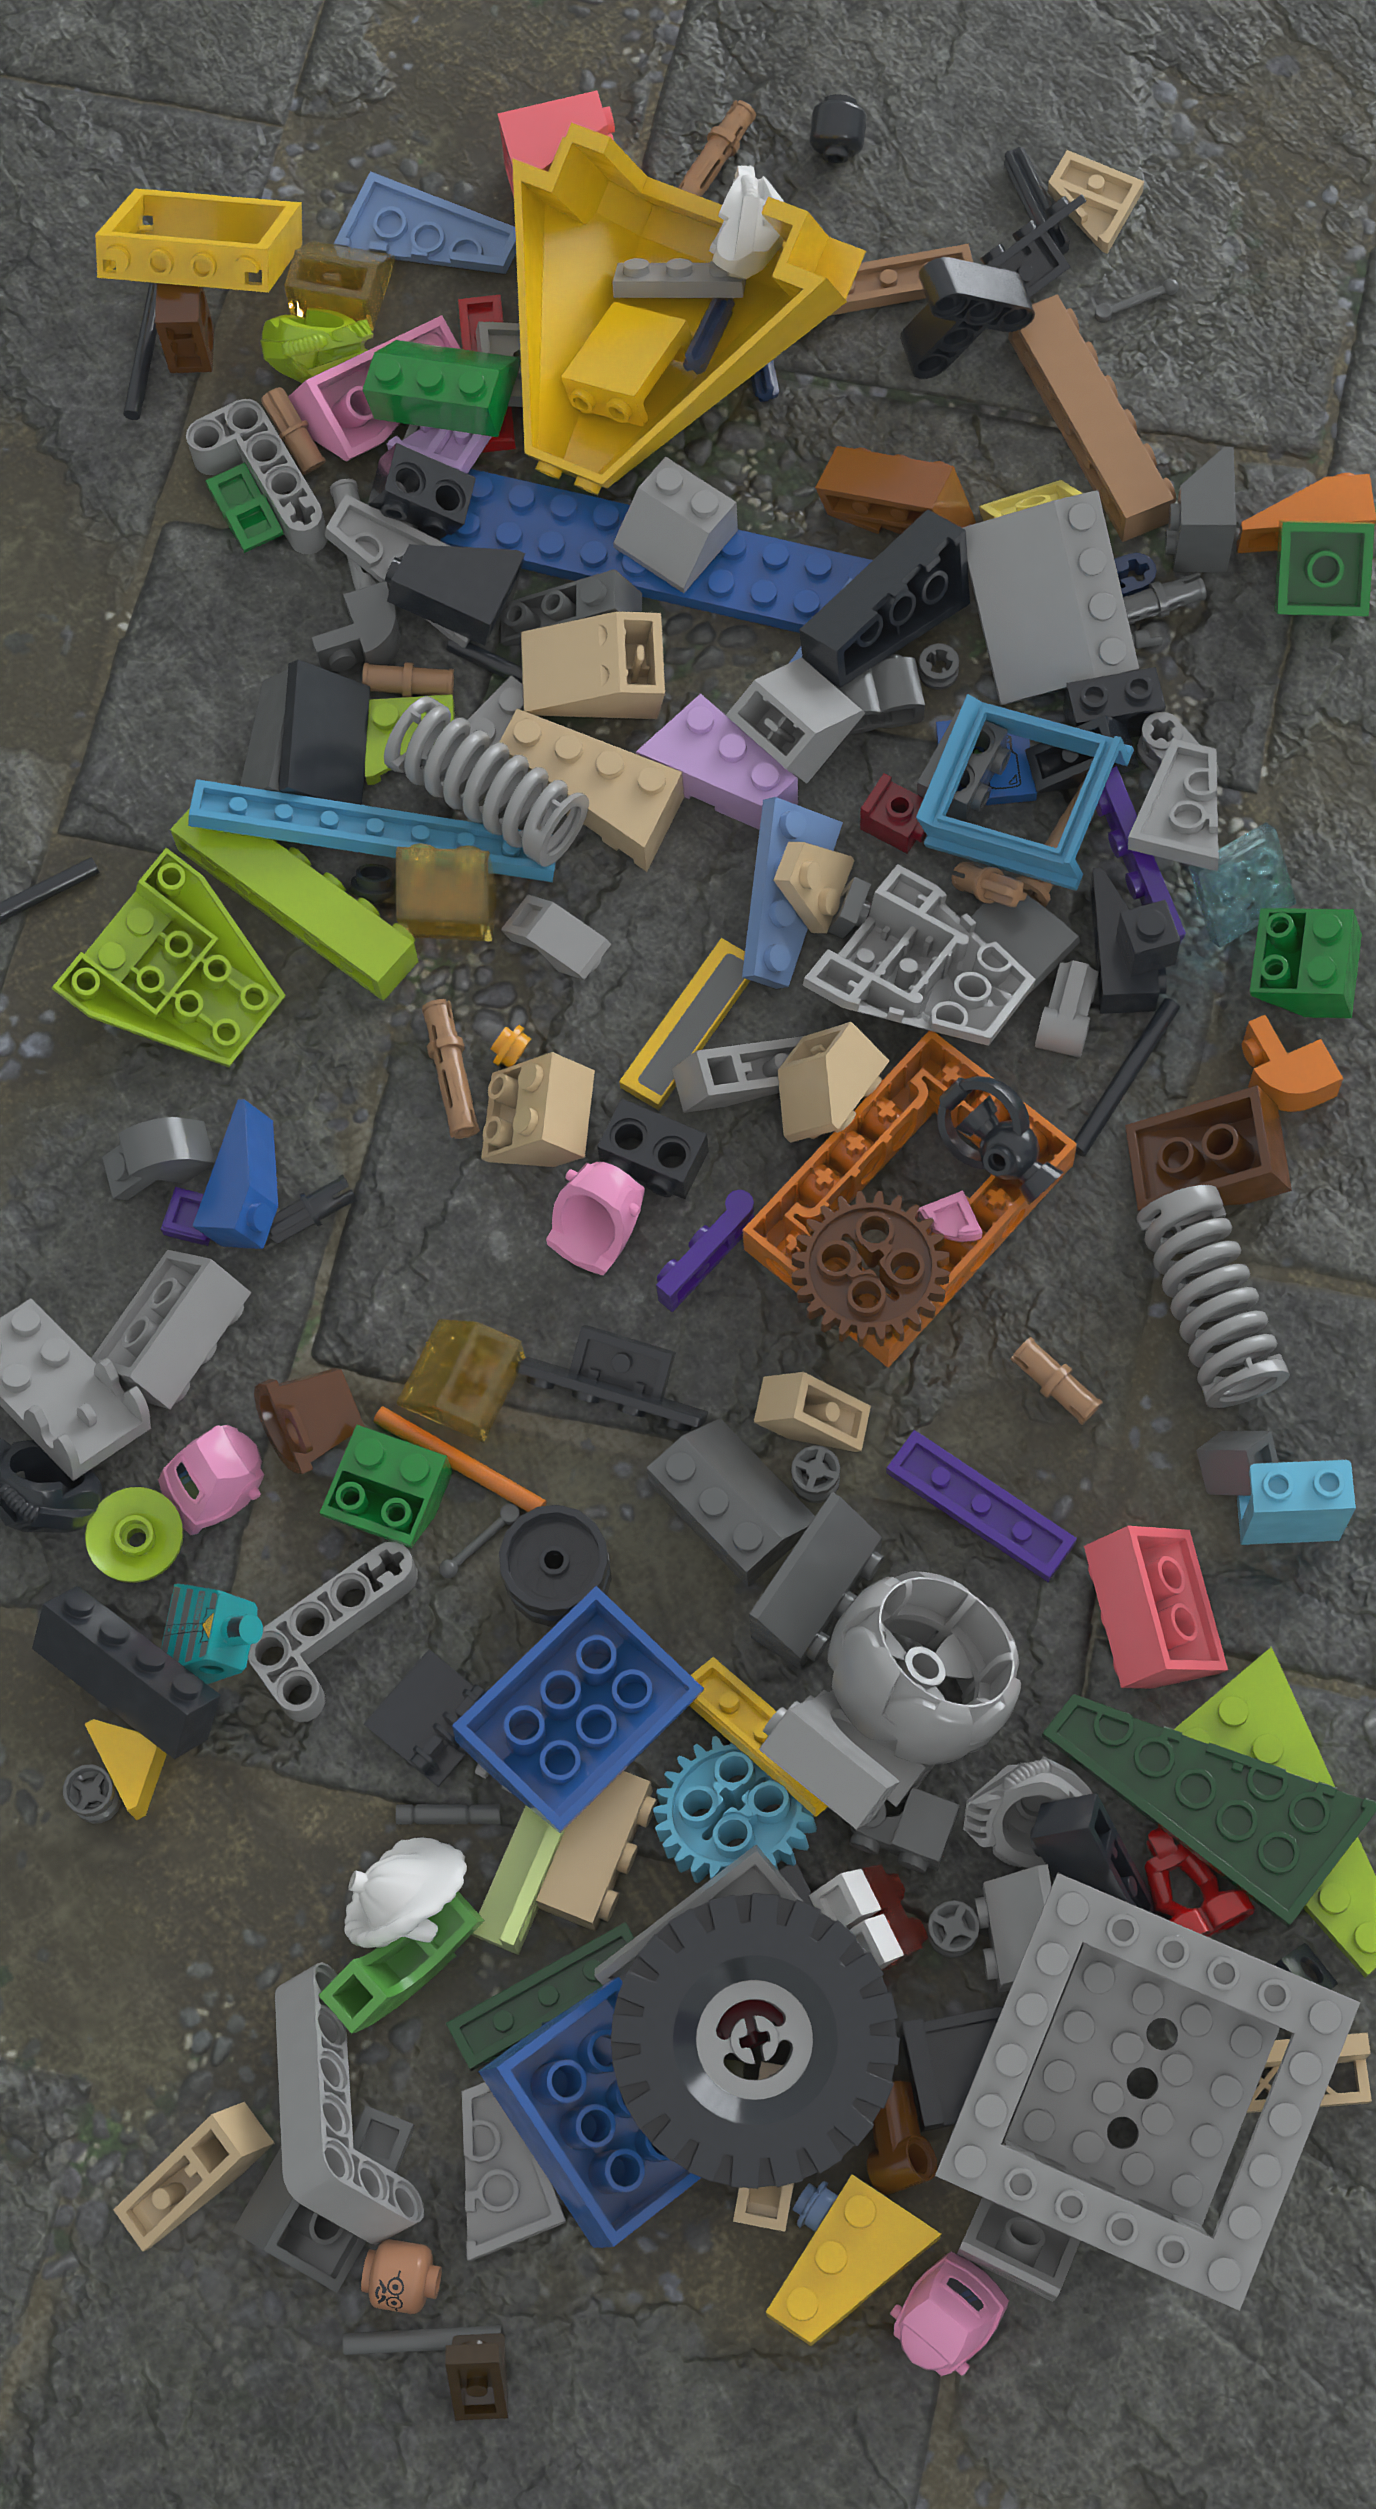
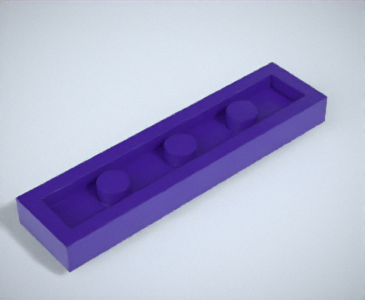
(1144, 876)
(981, 1505)

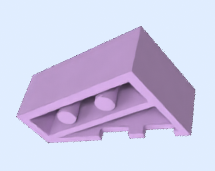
(720, 762)

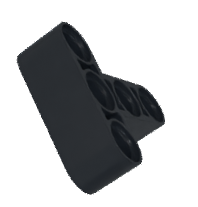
(960, 306)

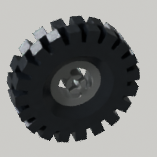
(833, 2018)

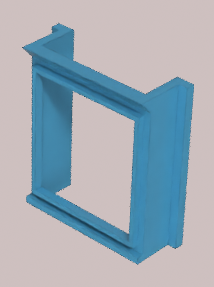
(998, 848)

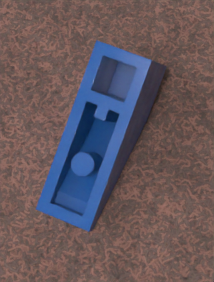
(243, 1183)

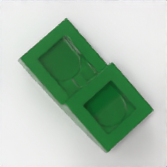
(244, 507)

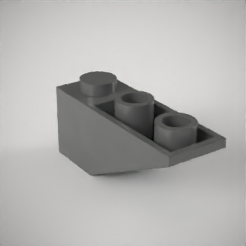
(569, 602)

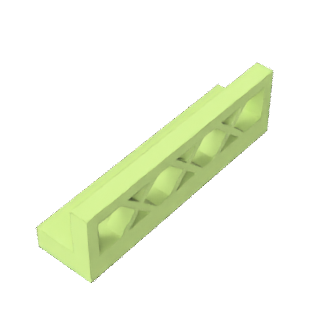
(514, 1890)

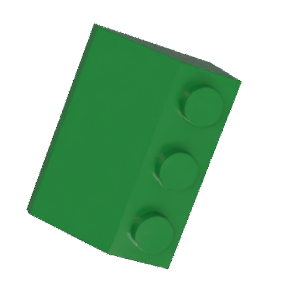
(440, 387)

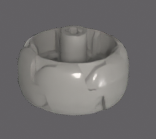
(901, 1700)

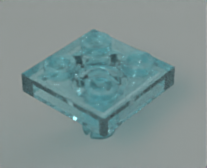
(1242, 881)

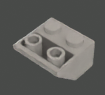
(796, 717)

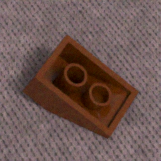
(1218, 1143)

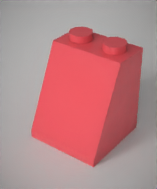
(536, 130)

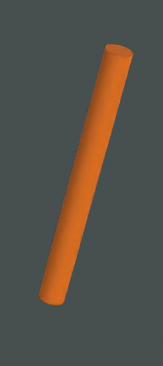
(459, 1461)

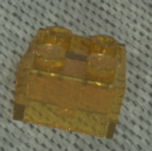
(338, 280)
(445, 892)
(463, 1376)

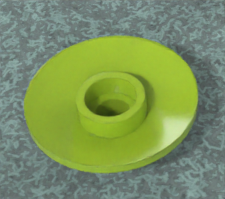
(121, 1517)

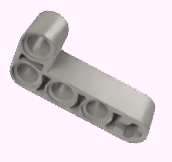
(238, 445)
(339, 1624)

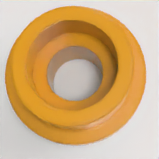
(510, 1046)

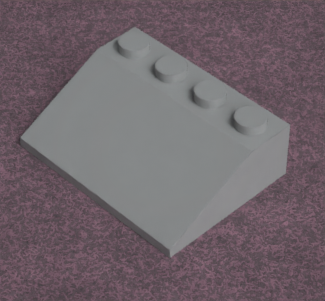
(1049, 597)

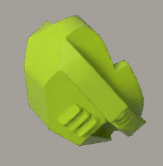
(312, 343)

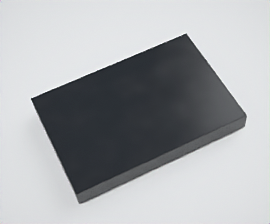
(324, 734)

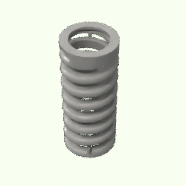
(486, 772)
(1191, 1209)

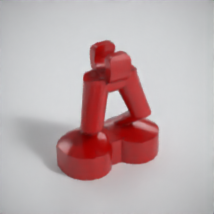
(1219, 1909)

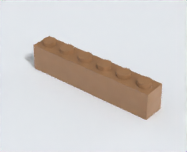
(1093, 420)

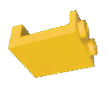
(624, 362)

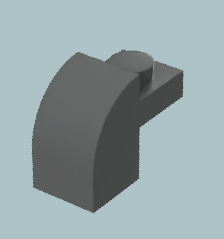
(370, 637)
(157, 1150)

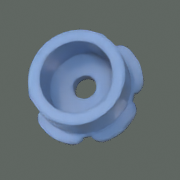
(814, 2205)

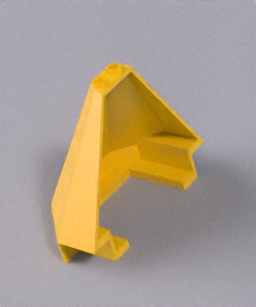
(601, 212)

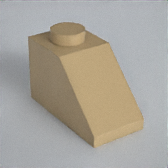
(811, 1412)

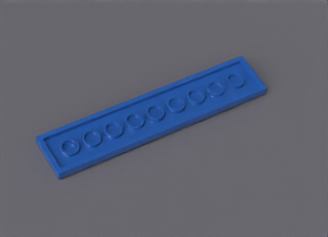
(574, 538)

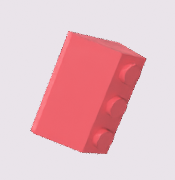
(1154, 1607)

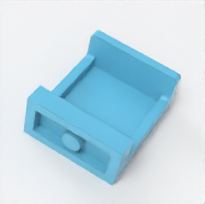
(1297, 1502)

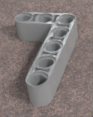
(317, 2120)

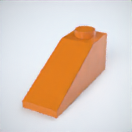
(1333, 499)

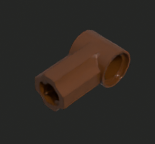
(901, 2153)

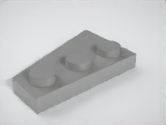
(505, 2186)

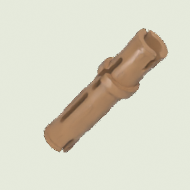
(721, 144)
(447, 1051)

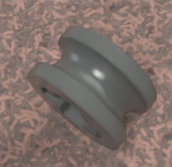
(935, 653)

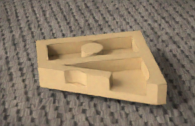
(1108, 196)
(813, 882)

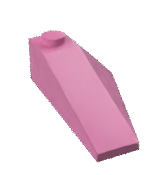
(337, 406)

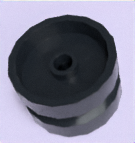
(549, 1537)

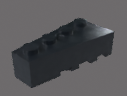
(890, 601)

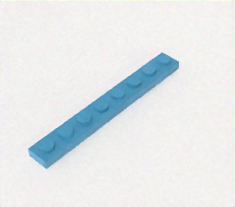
(347, 826)

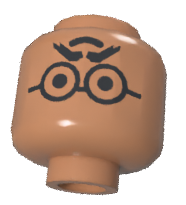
(400, 2276)

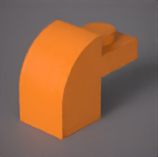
(1292, 1079)

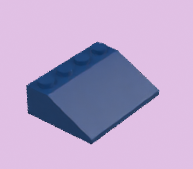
(576, 1710)
(575, 2123)

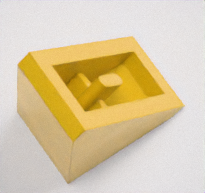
(131, 1762)

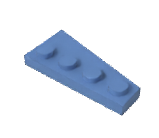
(425, 228)
(774, 926)

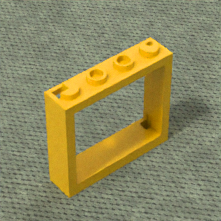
(199, 240)

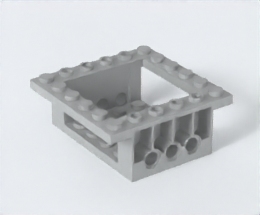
(1154, 2194)

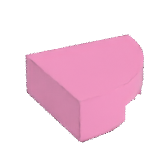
(953, 1218)

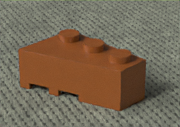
(890, 490)

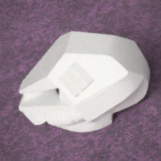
(746, 237)

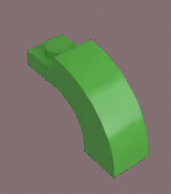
(392, 1974)

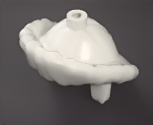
(403, 1892)

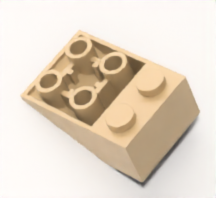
(595, 667)

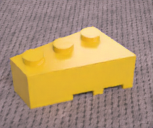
(848, 2259)

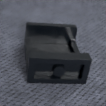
(943, 2062)

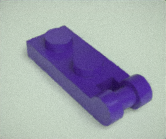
(706, 1250)

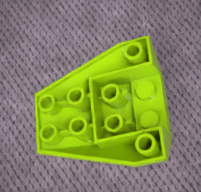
(175, 969)

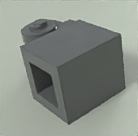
(915, 1835)

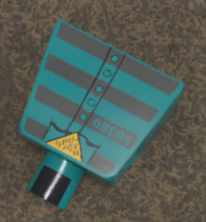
(210, 1631)

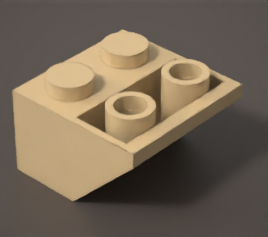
(827, 1080)
(538, 1112)

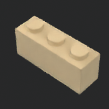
(595, 1852)

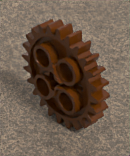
(835, 1292)

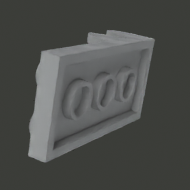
(63, 1395)

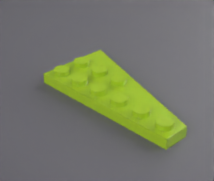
(1262, 1720)

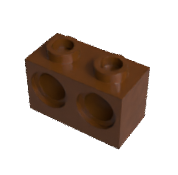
(184, 328)

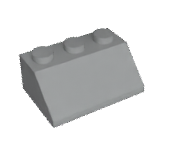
(172, 1326)

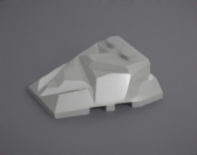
(923, 966)

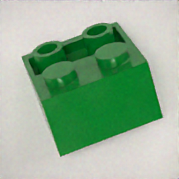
(1307, 960)
(387, 1486)

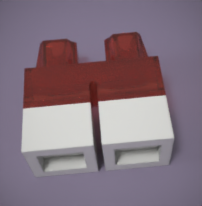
(872, 1905)

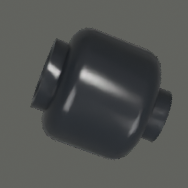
(838, 128)

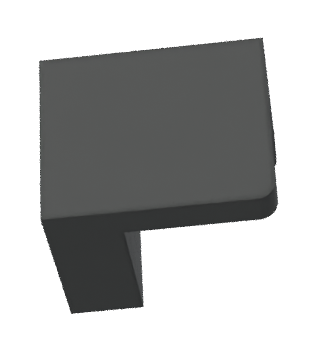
(1228, 1458)

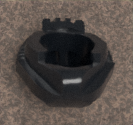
(46, 1496)

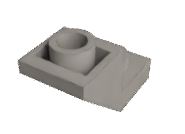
(557, 935)

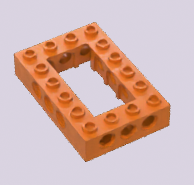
(867, 1144)

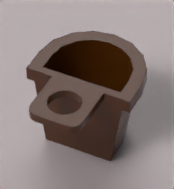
(306, 1416)

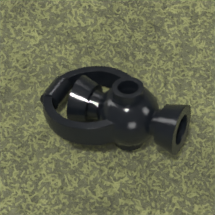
(1007, 1147)

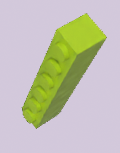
(305, 904)

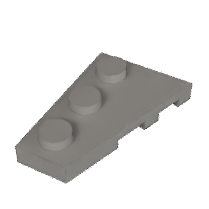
(1181, 808)

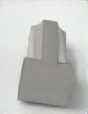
(1066, 1019)

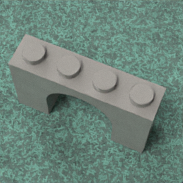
(837, 1761)

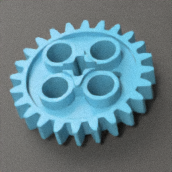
(732, 1814)

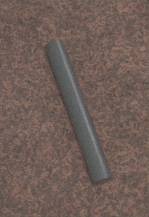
(408, 2340)

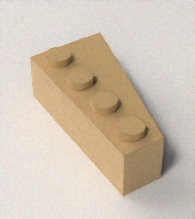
(627, 794)

